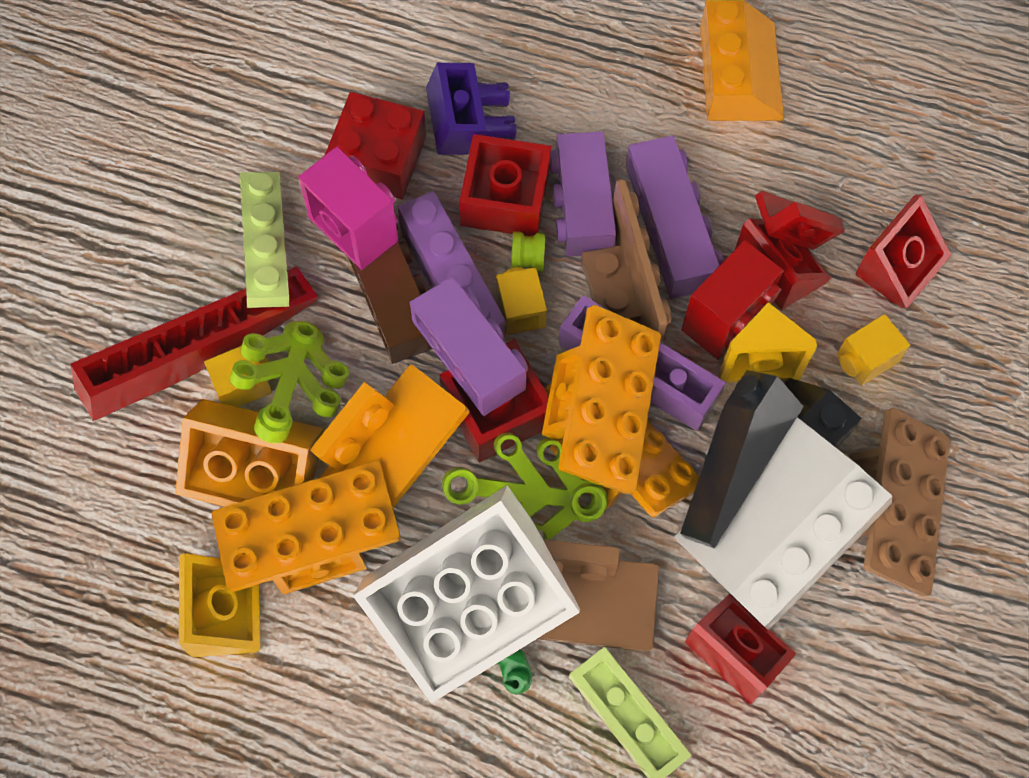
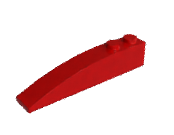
(178, 348)

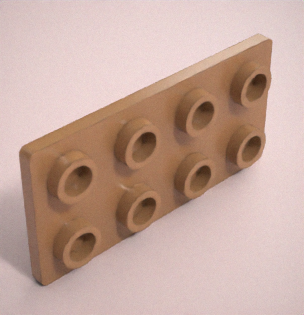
(622, 275)
(913, 470)
(612, 594)

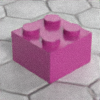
(350, 207)

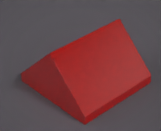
(905, 255)
(801, 269)
(739, 648)

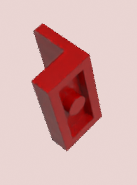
(797, 222)

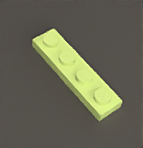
(263, 240)

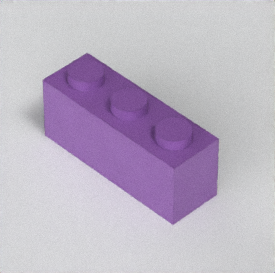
(582, 193)
(469, 345)

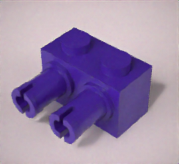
(457, 108)

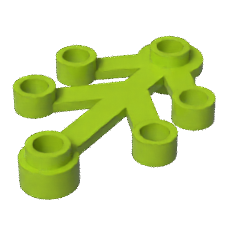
(301, 341)
(535, 492)

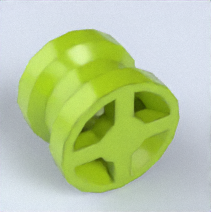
(528, 251)

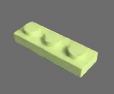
(629, 715)

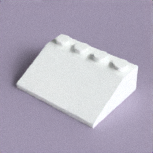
(792, 524)
(467, 595)

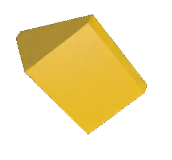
(768, 346)
(212, 616)

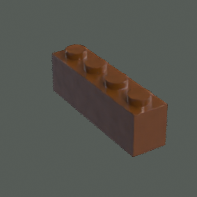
(388, 293)

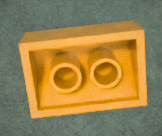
(739, 63)
(229, 463)

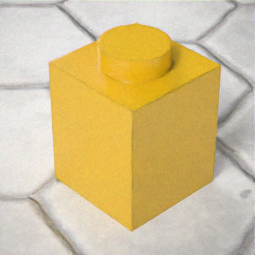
(521, 300)
(872, 350)
(219, 372)

